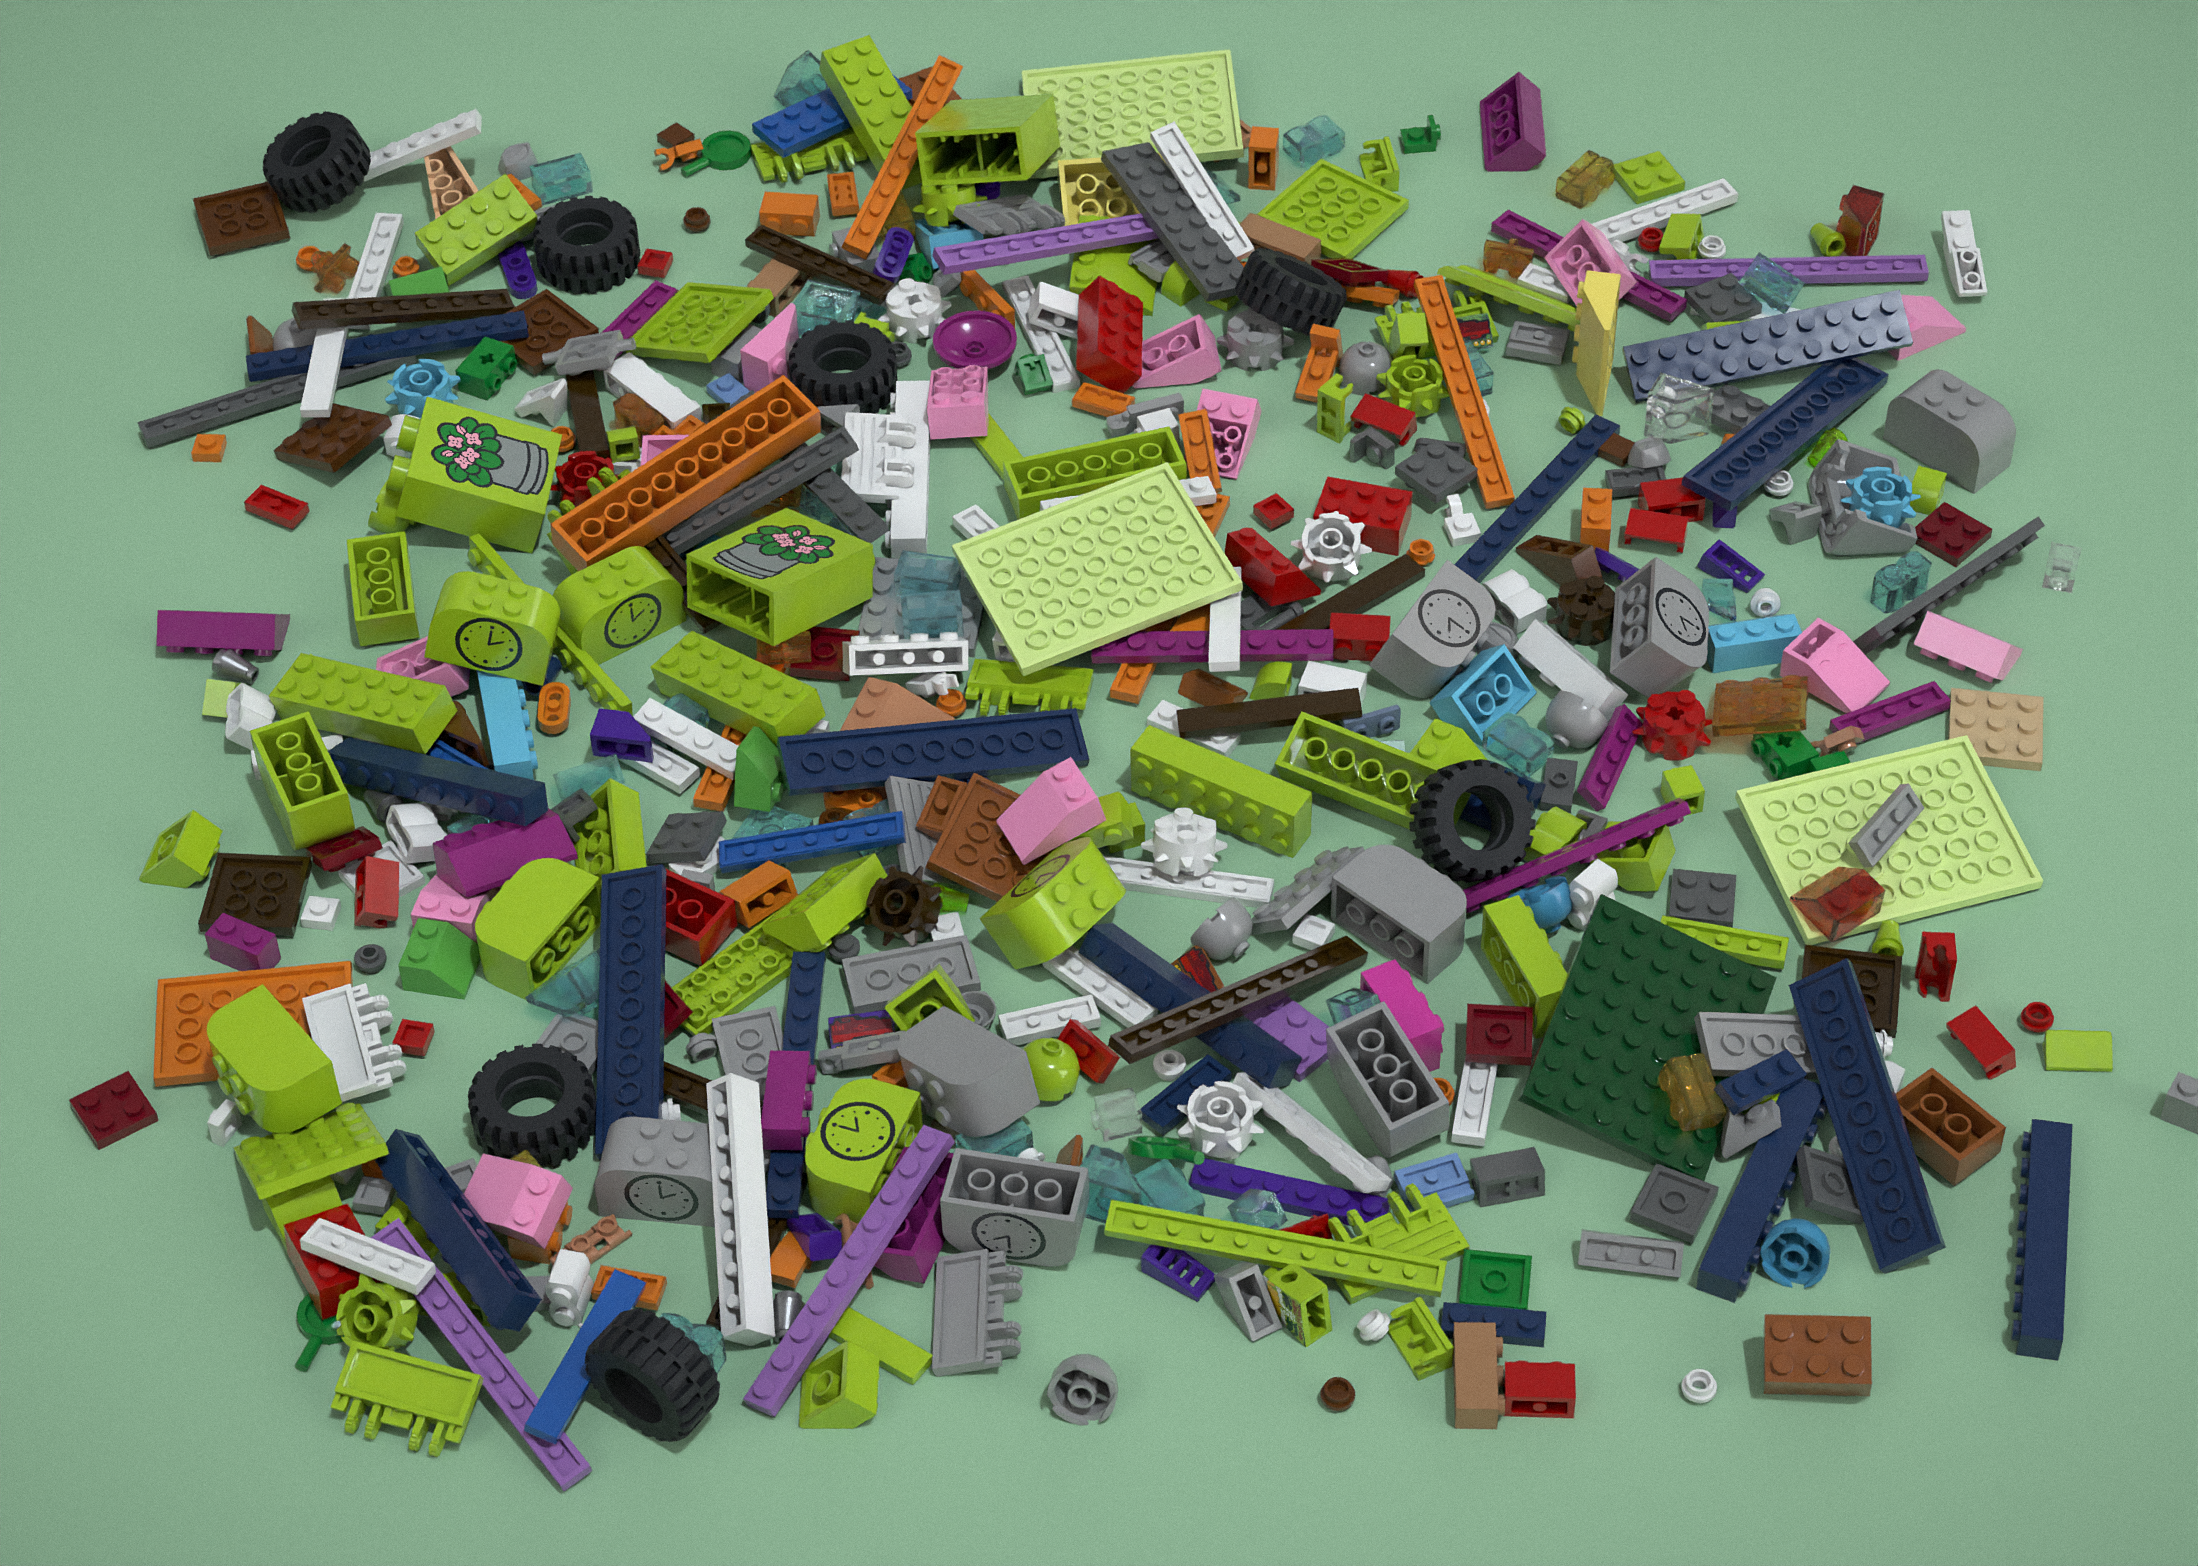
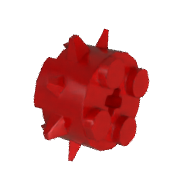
(576, 472)
(1673, 725)

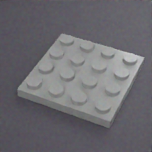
(883, 611)

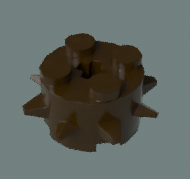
(1584, 610)
(904, 906)

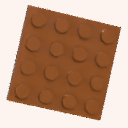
(974, 847)

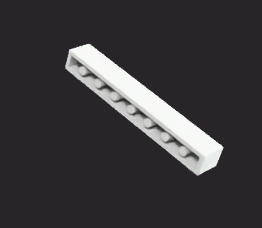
(910, 513)
(740, 1210)

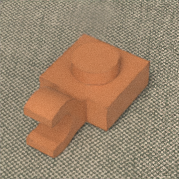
(1842, 740)

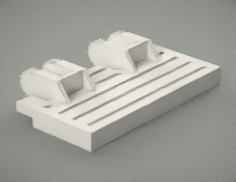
(877, 467)
(347, 1030)

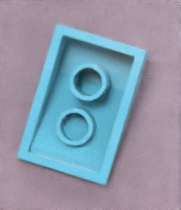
(938, 236)

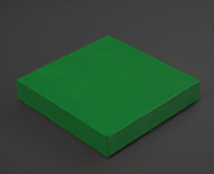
(1495, 1279)

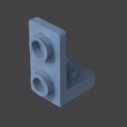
(1373, 723)

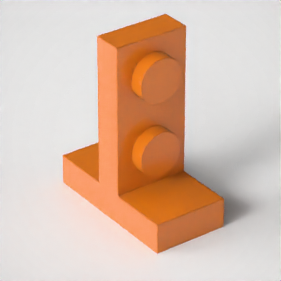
(1321, 361)

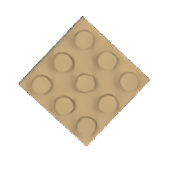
(2000, 726)

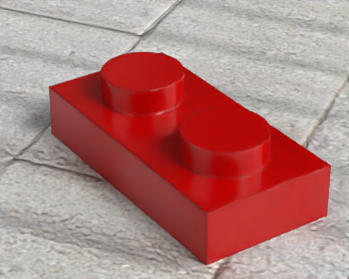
(276, 506)
(1093, 1055)

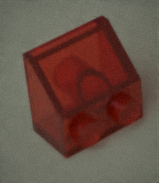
(1860, 219)
(1840, 901)

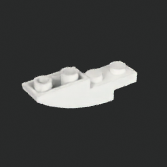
(1961, 254)

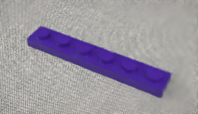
(1293, 1194)

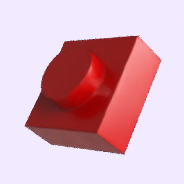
(655, 263)
(1273, 511)
(414, 1036)

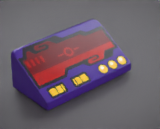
(858, 1026)

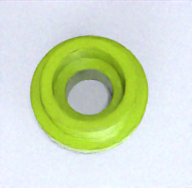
(1571, 419)

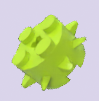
(941, 200)
(1414, 384)
(377, 1315)

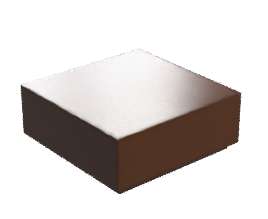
(675, 135)
(1616, 449)

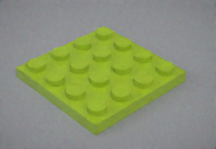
(1336, 209)
(699, 321)
(311, 1152)

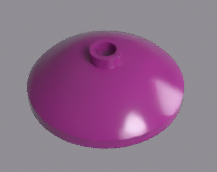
(974, 339)

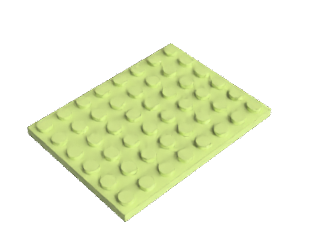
(1128, 99)
(1096, 568)
(1946, 859)

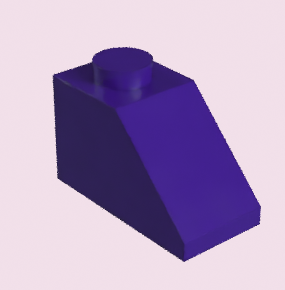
(620, 735)

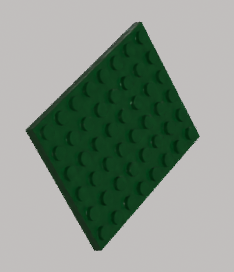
(1619, 1023)

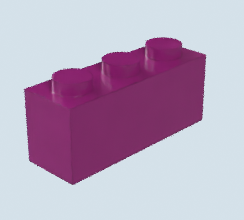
(787, 1100)

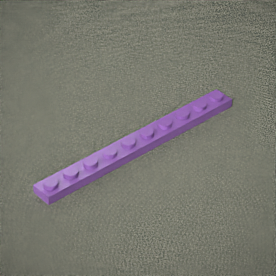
(1042, 243)
(1807, 269)
(848, 1271)
(486, 1359)

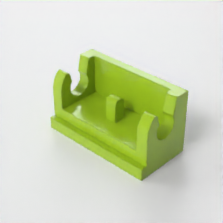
(1380, 165)
(1682, 236)
(1332, 409)
(1420, 1339)

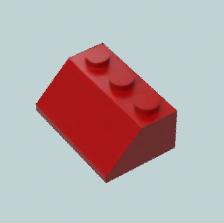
(1267, 569)

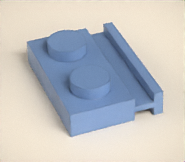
(1440, 1175)

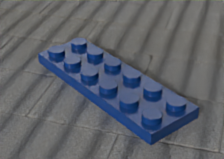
(806, 122)

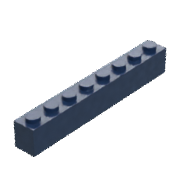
(440, 781)
(1168, 987)
(1761, 1194)
(458, 1231)
(2043, 1240)

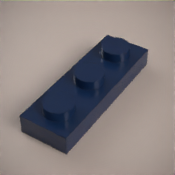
(1760, 1082)
(1162, 1110)
(1514, 1325)

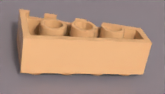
(447, 180)

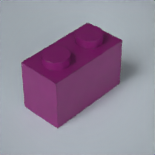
(242, 944)

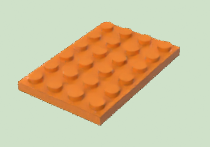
(189, 1002)

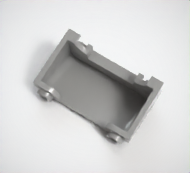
(1850, 531)

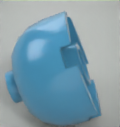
(1548, 902)
(1795, 1253)

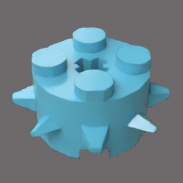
(417, 383)
(1882, 496)

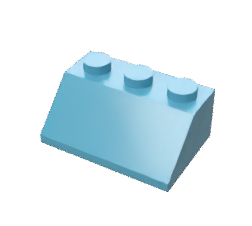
(1750, 642)
(1483, 692)

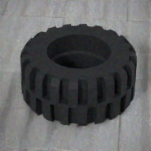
(316, 162)
(591, 267)
(1289, 291)
(841, 348)
(1507, 810)
(526, 1075)
(652, 1375)

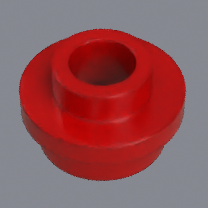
(1650, 239)
(2037, 1017)

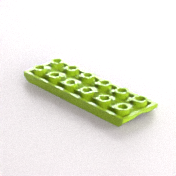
(1509, 292)
(735, 978)

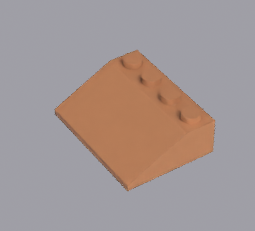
(889, 704)

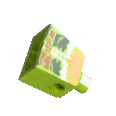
(1299, 1302)

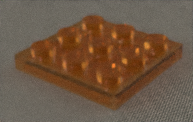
(1760, 706)

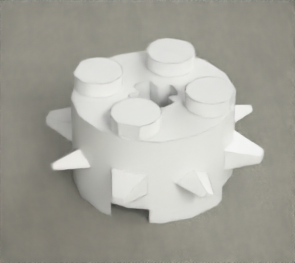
(914, 310)
(1331, 547)
(1184, 843)
(1220, 1120)

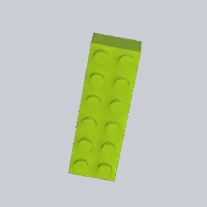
(868, 98)
(1087, 467)
(737, 688)
(364, 702)
(1356, 770)
(1221, 789)

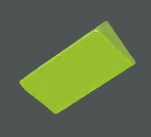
(2078, 1050)

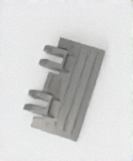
(1009, 215)
(910, 798)
(970, 1312)

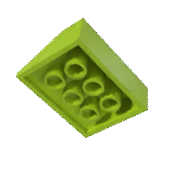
(1113, 266)

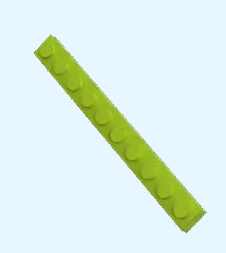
(579, 662)
(1275, 1248)

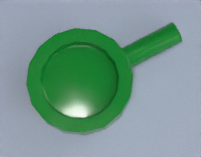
(721, 152)
(1164, 1148)
(316, 1330)

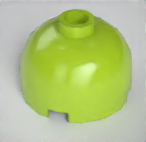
(385, 518)
(1053, 1068)

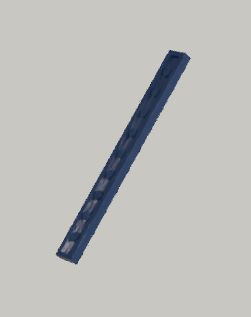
(393, 345)
(1536, 499)
(800, 1034)

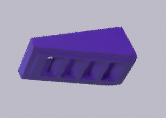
(1720, 555)
(816, 1236)
(1159, 1270)

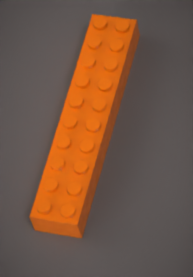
(688, 475)

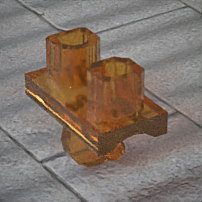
(1506, 257)
(329, 266)
(790, 651)

